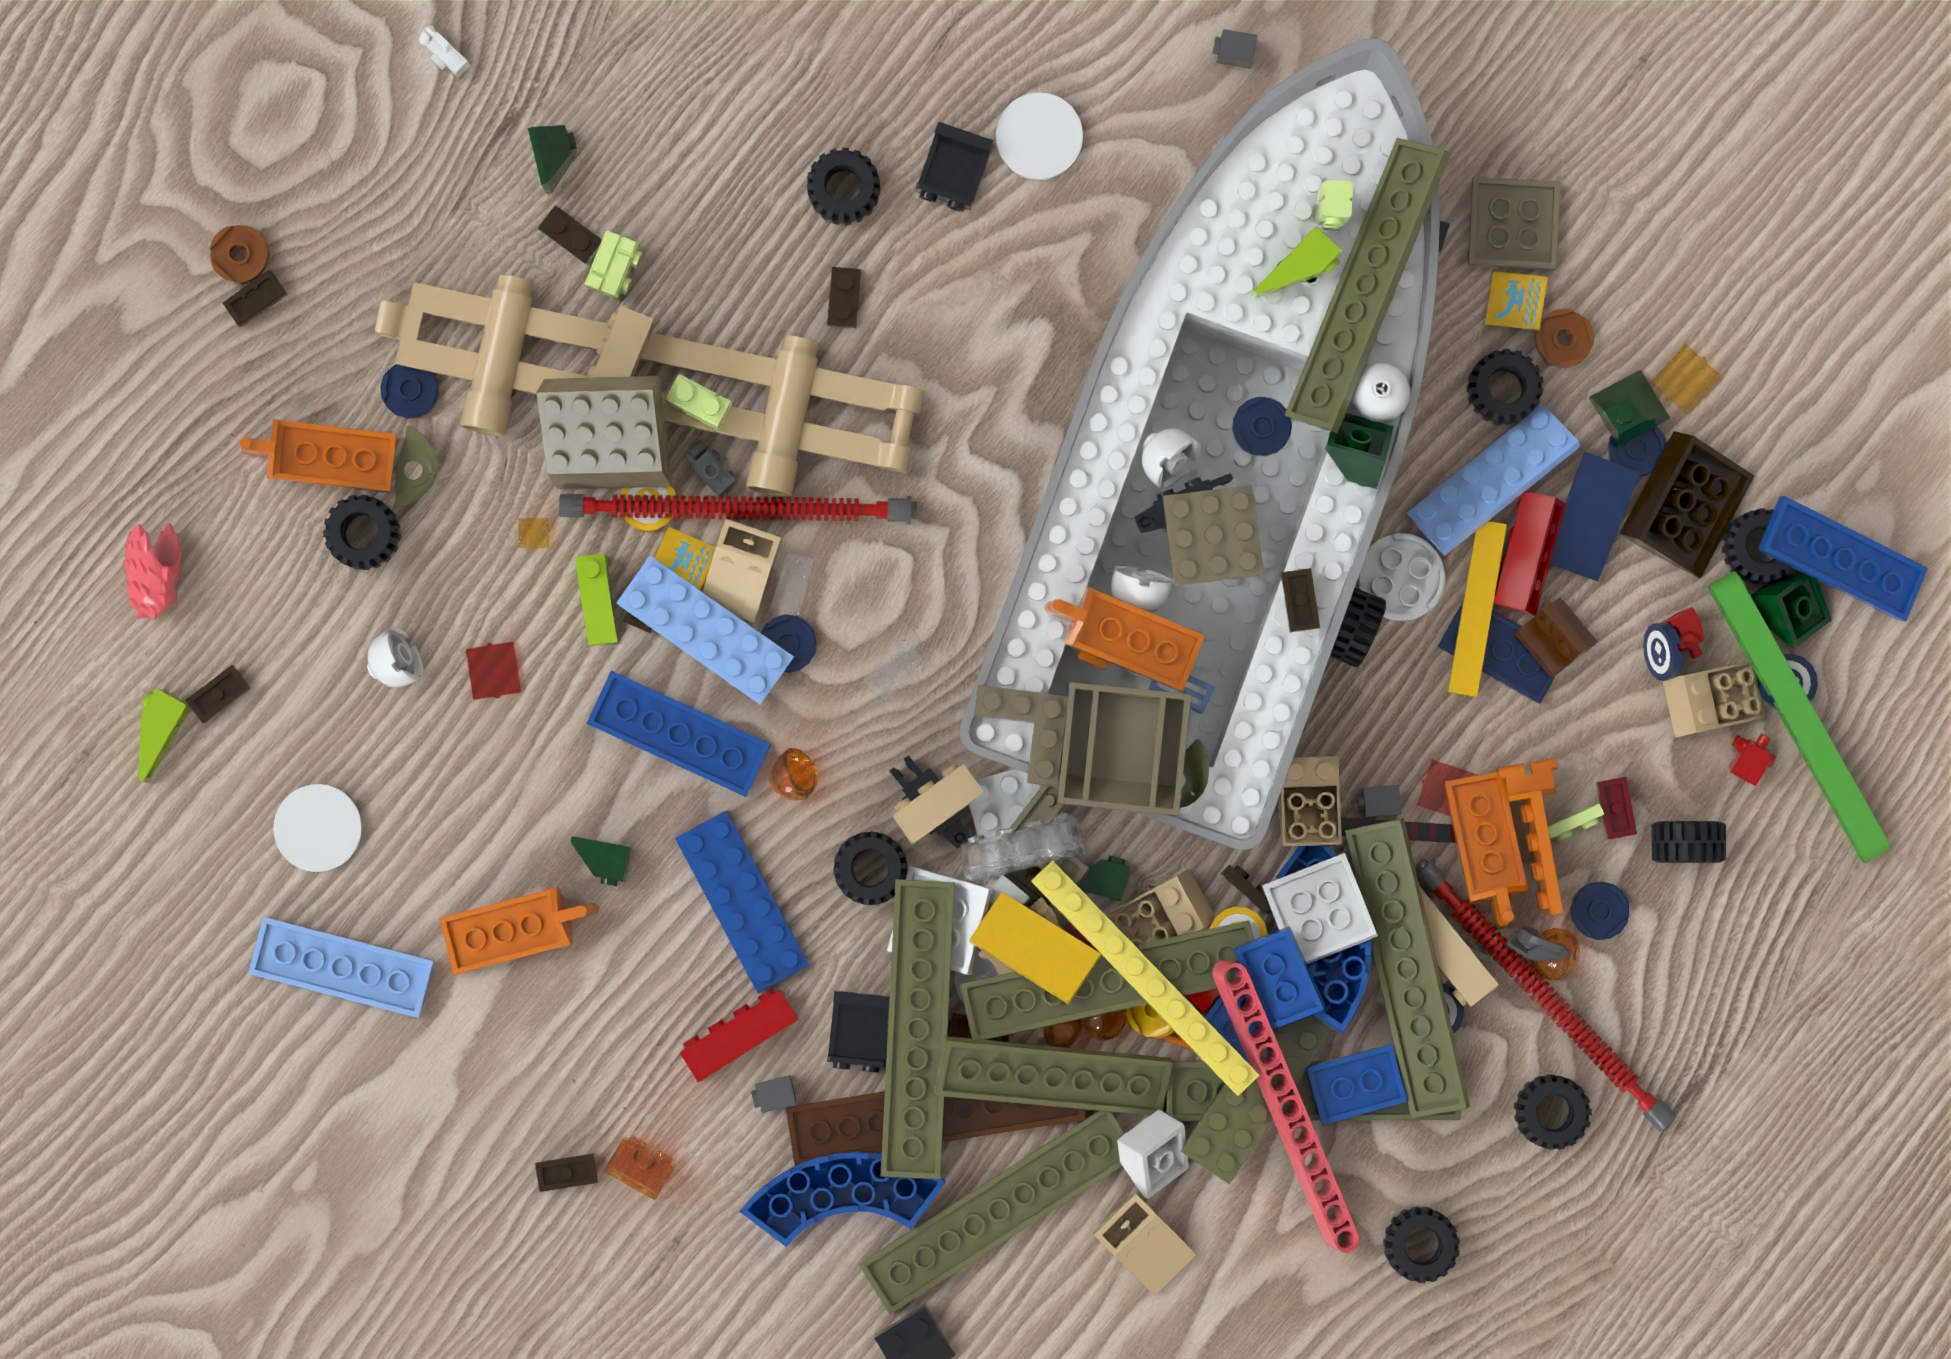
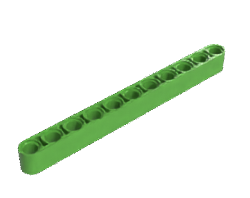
(1799, 717)

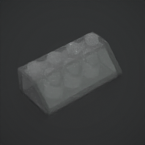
(1023, 848)

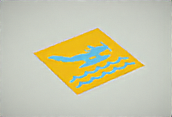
(1516, 300)
(686, 556)

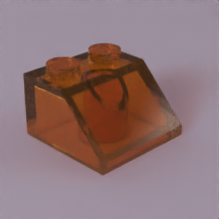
(640, 1167)

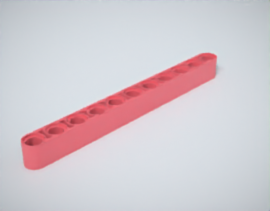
(1276, 1097)

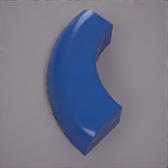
(1341, 975)
(834, 1187)

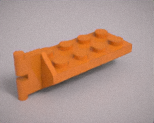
(326, 455)
(1130, 637)
(1531, 789)
(1486, 842)
(510, 929)

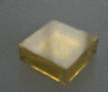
(533, 533)

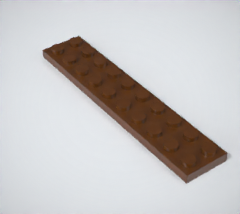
(857, 1122)

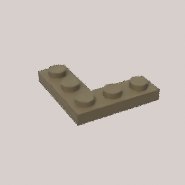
(1049, 719)
(1044, 808)

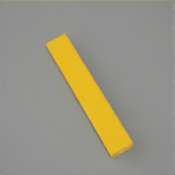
(1477, 609)

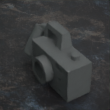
(709, 468)

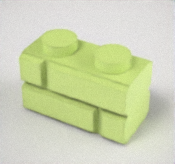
(1334, 204)
(613, 265)
(698, 402)

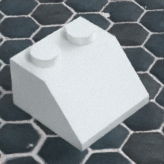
(1153, 1152)

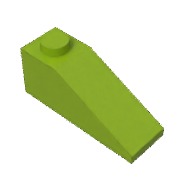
(1304, 262)
(596, 598)
(159, 724)

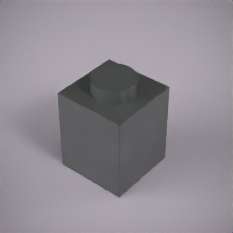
(1235, 48)
(1379, 801)
(774, 1094)

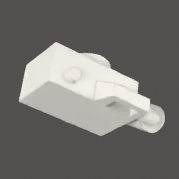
(443, 53)

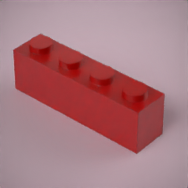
(1529, 552)
(738, 1035)

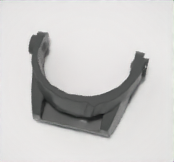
(1539, 948)

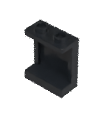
(954, 167)
(859, 1031)

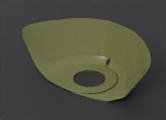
(414, 449)
(1196, 773)

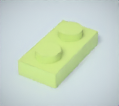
(1586, 818)

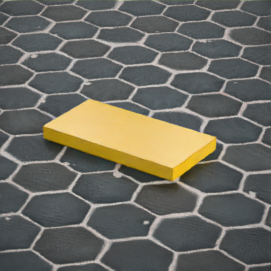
(1035, 948)

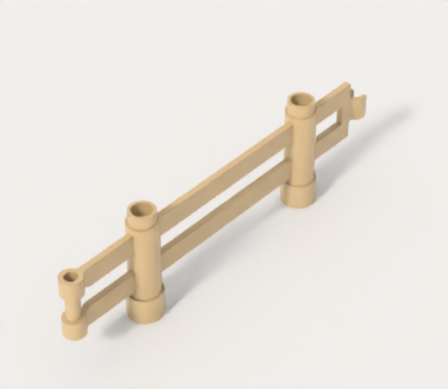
(778, 432)

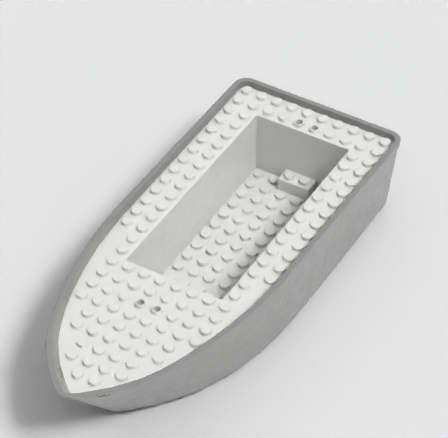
(1185, 357)

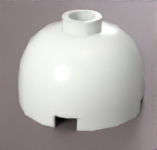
(1382, 406)
(1167, 456)
(1141, 589)
(393, 660)

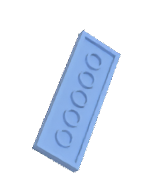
(1493, 479)
(705, 630)
(341, 967)

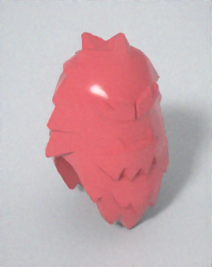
(152, 573)

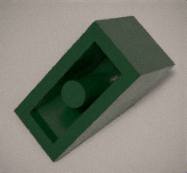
(604, 859)
(1106, 878)

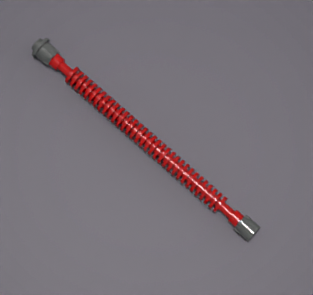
(894, 509)
(1435, 881)

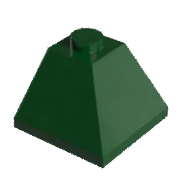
(552, 153)
(1629, 407)
(1360, 449)
(1793, 607)

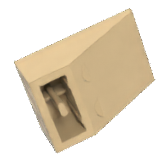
(741, 568)
(1713, 699)
(1311, 814)
(1164, 911)
(1144, 1243)

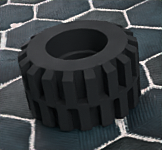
(843, 161)
(1527, 375)
(341, 517)
(1738, 556)
(1358, 627)
(1688, 841)
(851, 850)
(1578, 1112)
(1444, 1256)

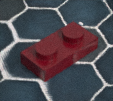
(1617, 808)

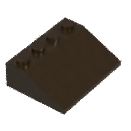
(1687, 503)

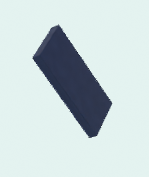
(1593, 515)
(1505, 657)

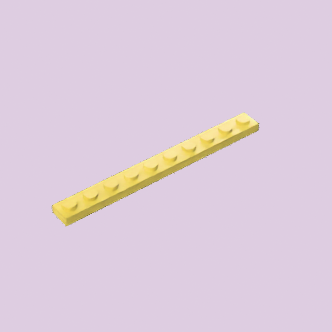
(1145, 978)

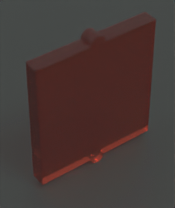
(493, 670)
(1433, 791)

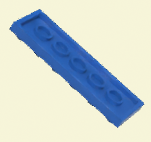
(1842, 558)
(678, 733)
(742, 901)

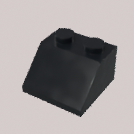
(914, 1338)

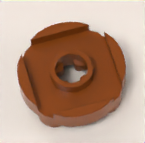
(256, 254)
(1572, 324)

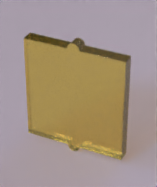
(1685, 378)

